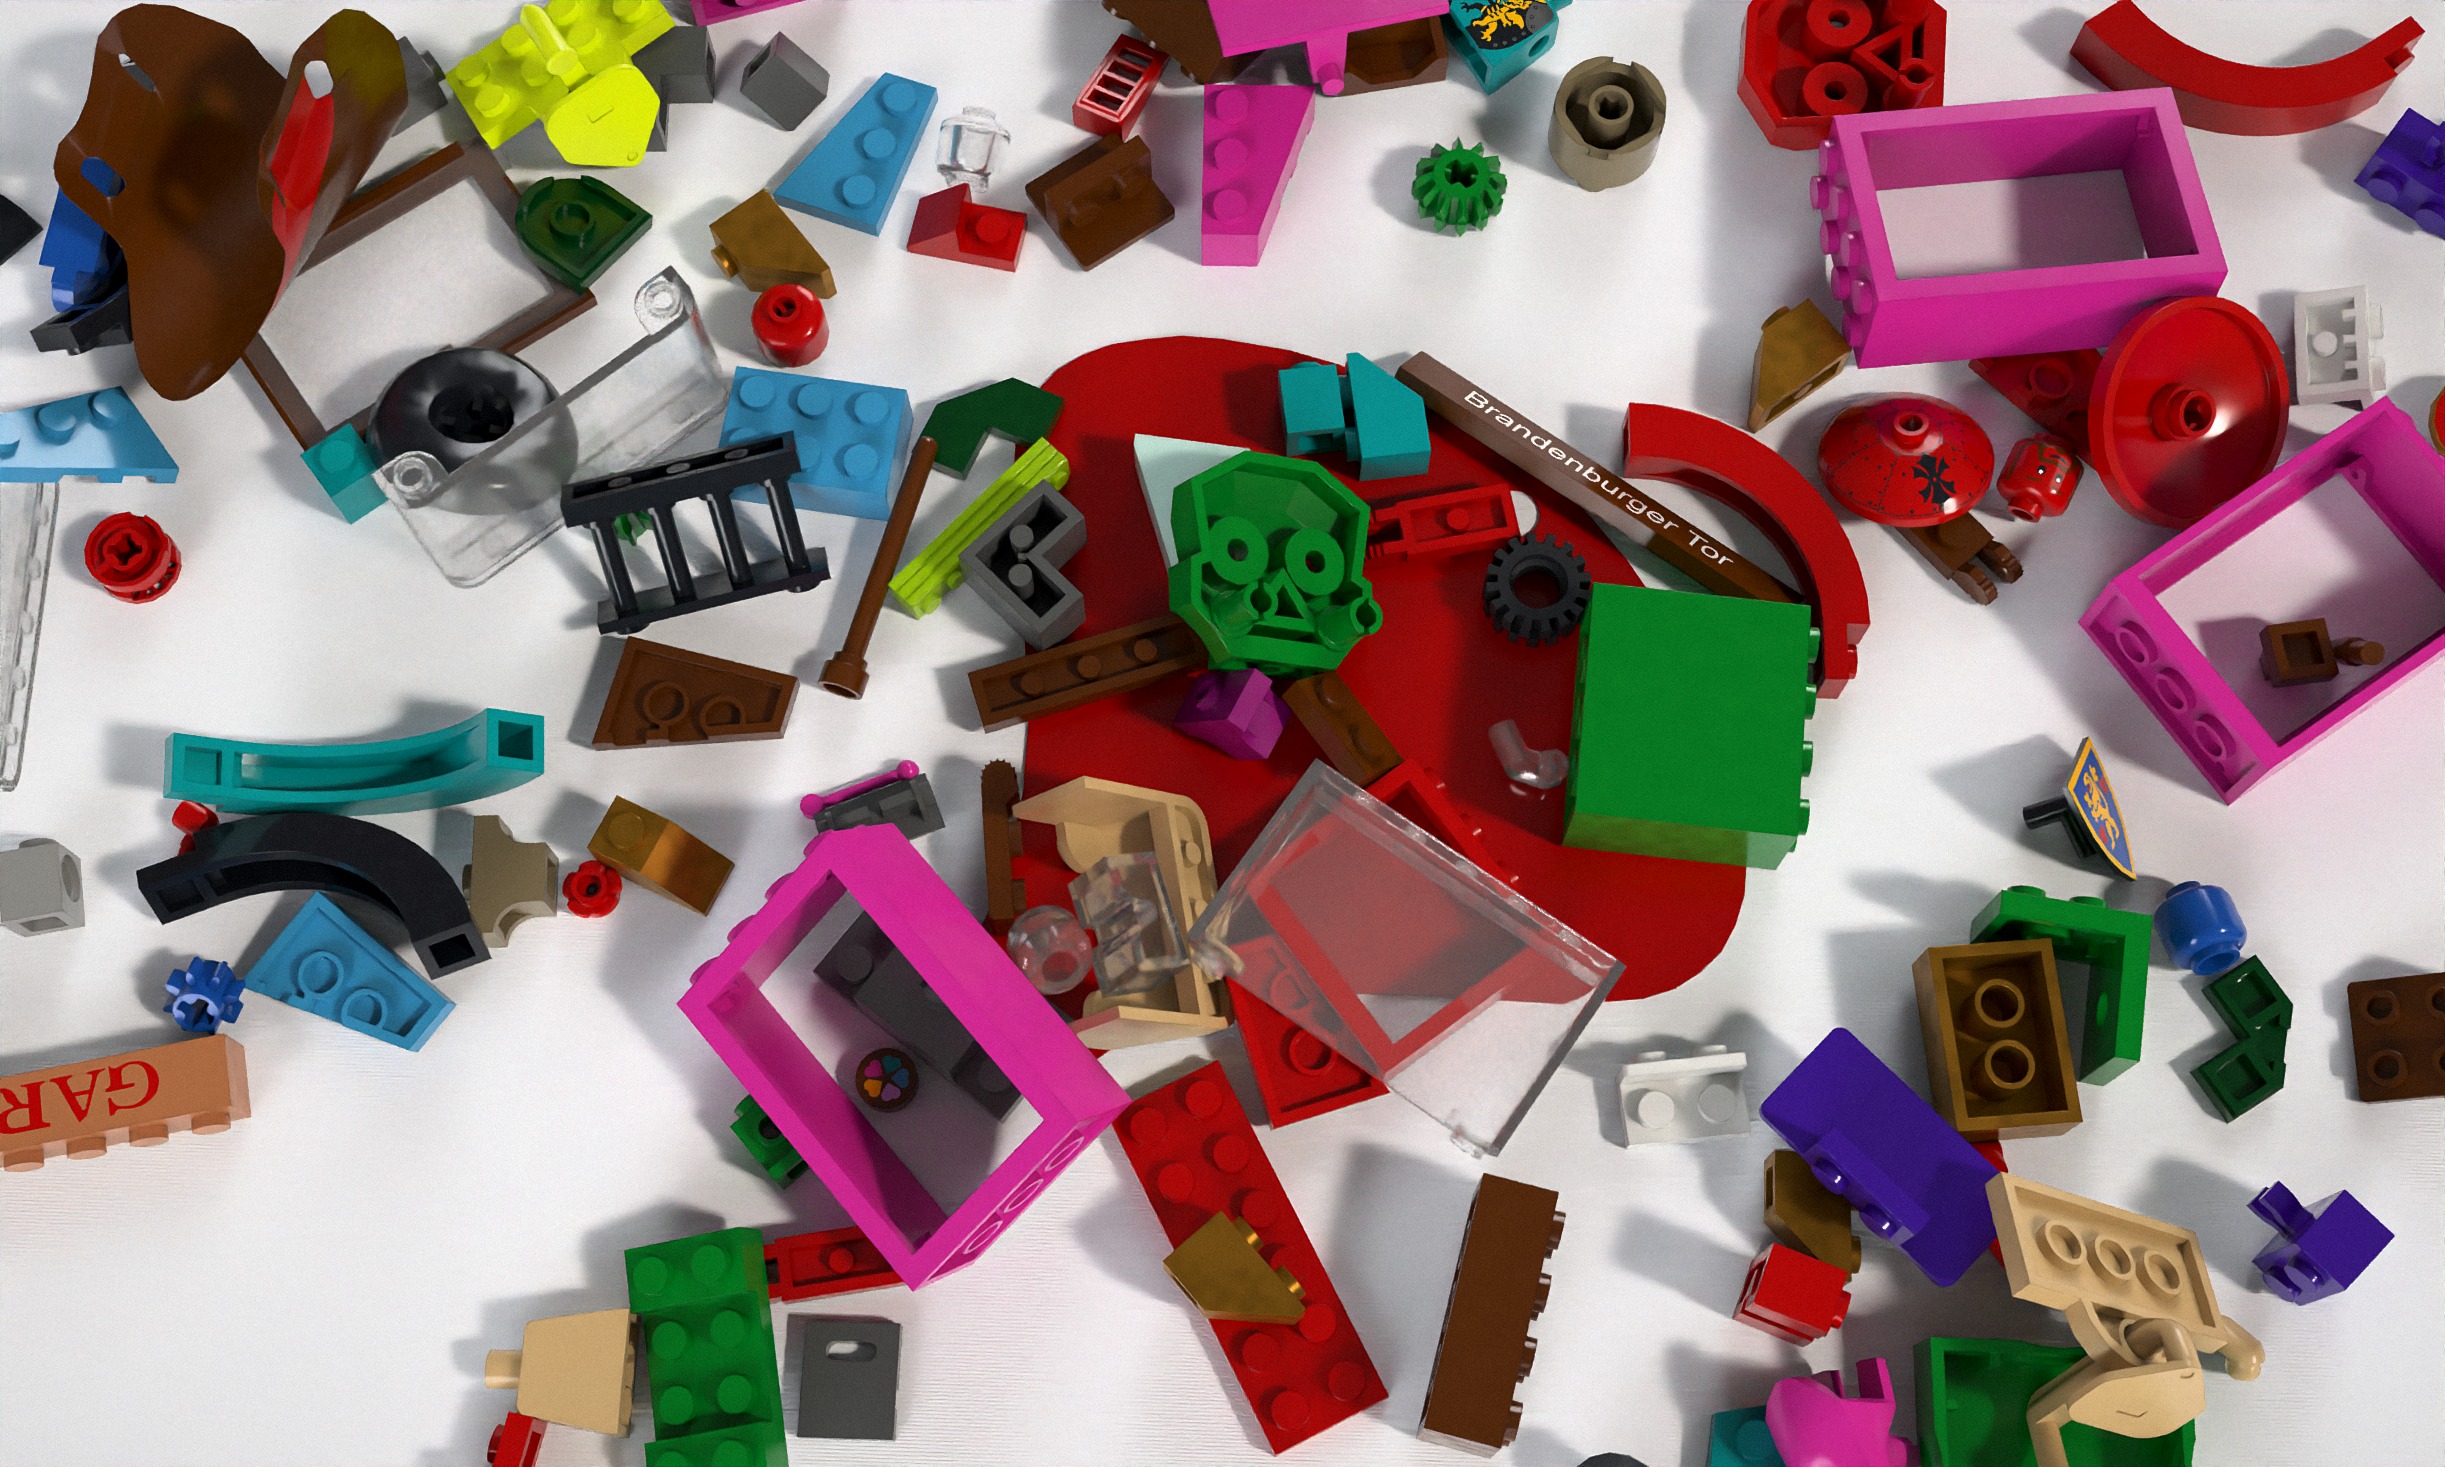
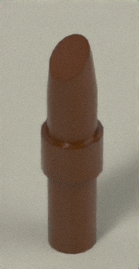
(2357, 651)

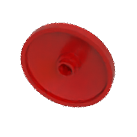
(2187, 409)

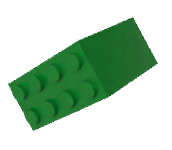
(1690, 726)

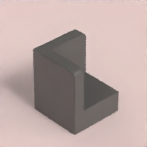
(785, 82)

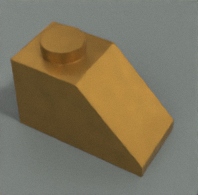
(768, 249)
(1792, 361)
(660, 856)

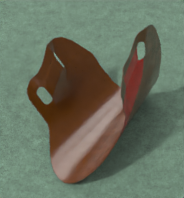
(223, 172)

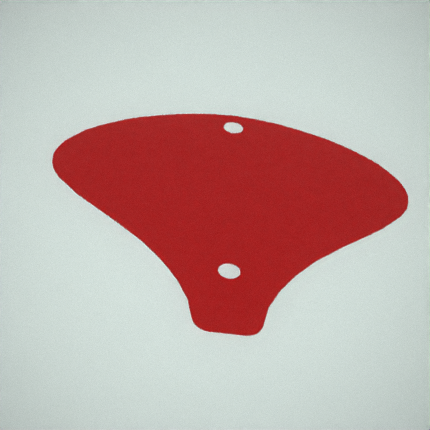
(1426, 677)

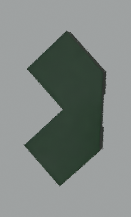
(1003, 409)
(2259, 1019)

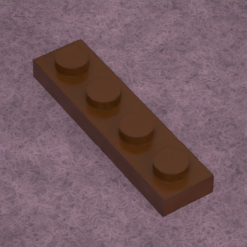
(1086, 671)

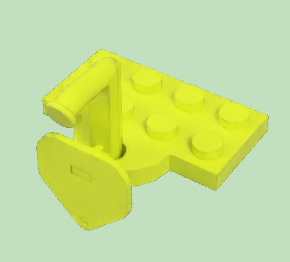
(573, 74)

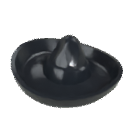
(455, 405)

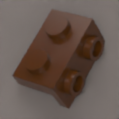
(1342, 728)

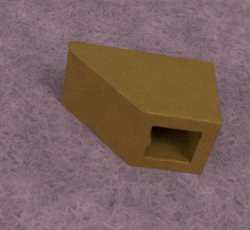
(1808, 1214)
(1229, 1278)

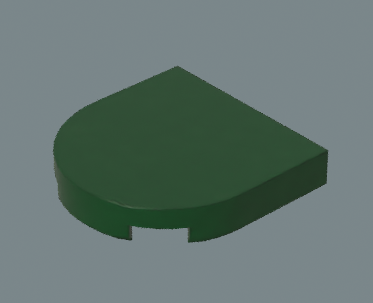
(577, 228)

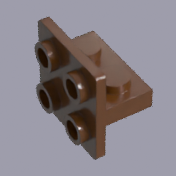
(1101, 199)

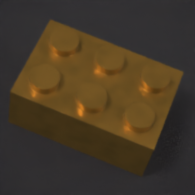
(1997, 1040)

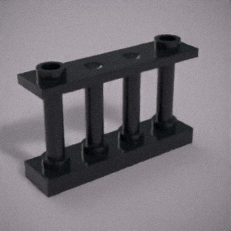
(711, 478)

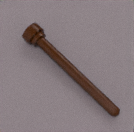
(846, 671)

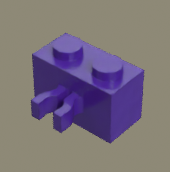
(2411, 171)
(2317, 1245)

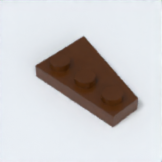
(691, 699)

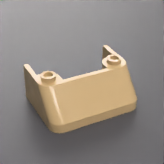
(1117, 819)

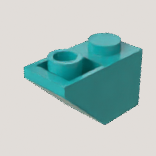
(1386, 420)

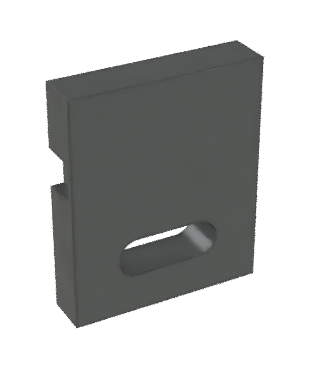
(850, 1396)

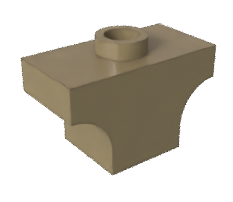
(508, 880)

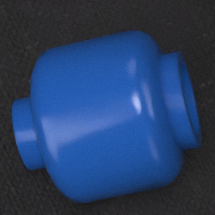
(2200, 928)

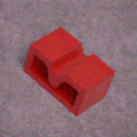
(1792, 1296)

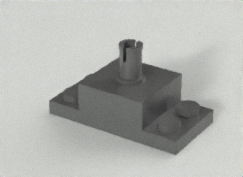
(892, 994)

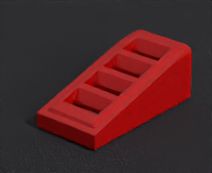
(1104, 120)

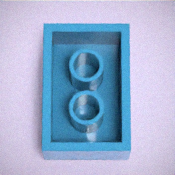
(846, 436)

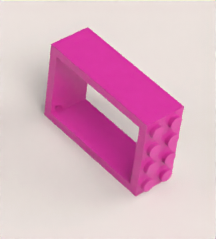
(2002, 140)
(2400, 483)
(978, 987)

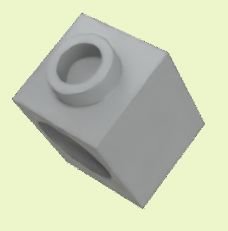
(41, 888)

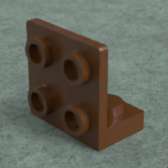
(2399, 1037)

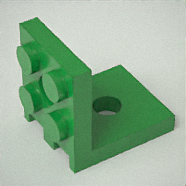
(2090, 934)

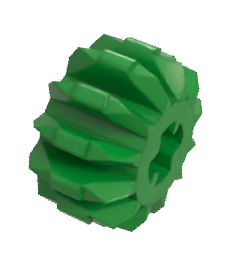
(1459, 187)

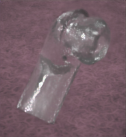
(1524, 764)

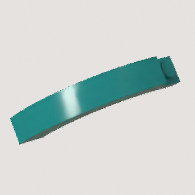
(387, 777)

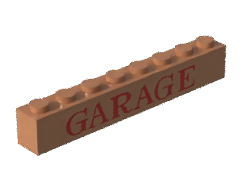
(122, 1100)

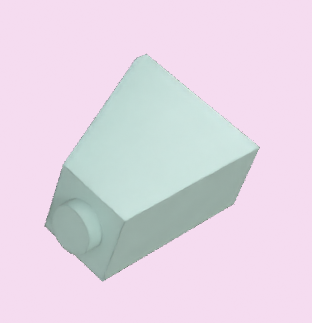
(1166, 464)

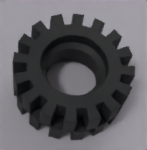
(1536, 557)

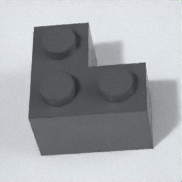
(1019, 562)

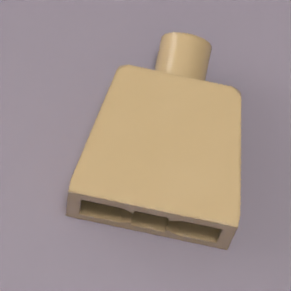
(574, 1370)

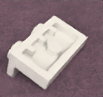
(2336, 346)
(1683, 1098)

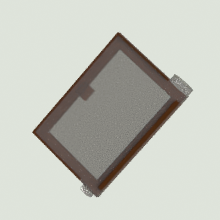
(402, 277)

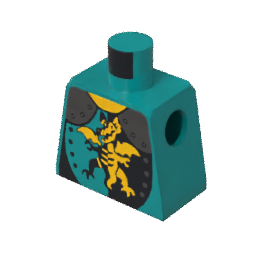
(1501, 35)

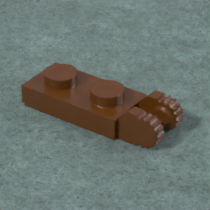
(1957, 543)
(1002, 843)

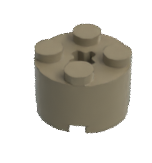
(1606, 123)

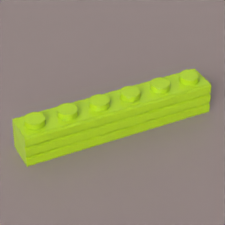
(938, 566)

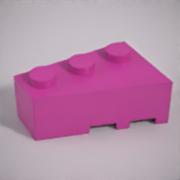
(1247, 160)

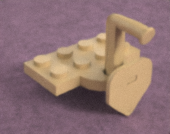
(2131, 1299)

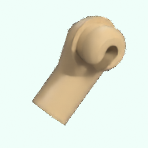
(2242, 1352)

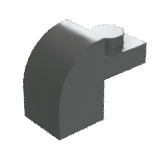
(680, 72)

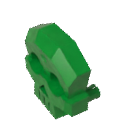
(1267, 603)

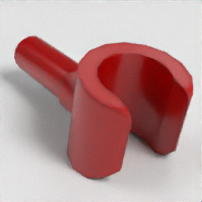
(191, 818)

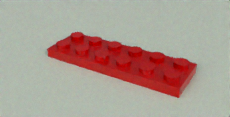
(1204, 1158)

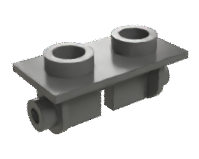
(906, 804)

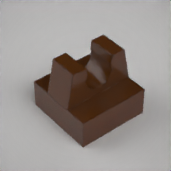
(2297, 653)

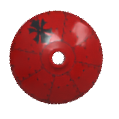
(1905, 459)

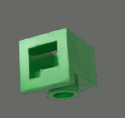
(776, 1154)

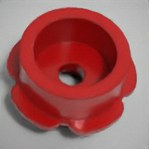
(596, 904)

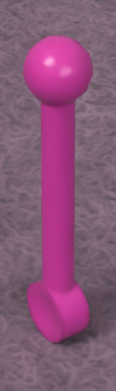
(814, 804)

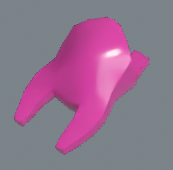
(1823, 1428)

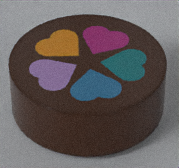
(887, 1080)

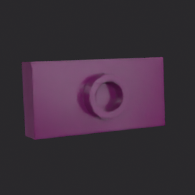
(1234, 713)

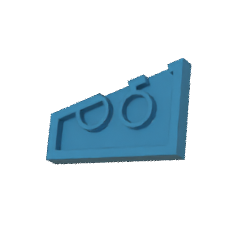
(863, 158)
(82, 436)
(350, 976)

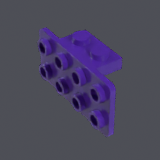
(1886, 1155)

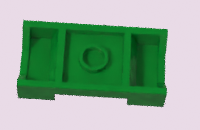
(709, 1350)

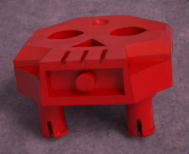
(1879, 62)

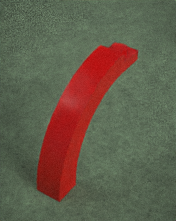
(2237, 98)
(1778, 501)

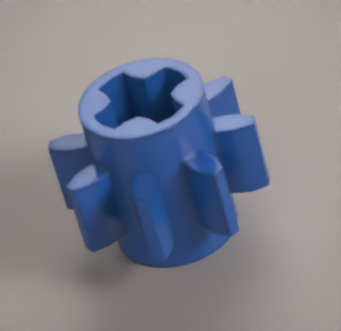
(204, 996)

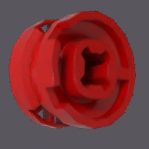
(131, 556)

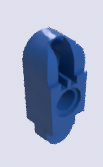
(78, 244)

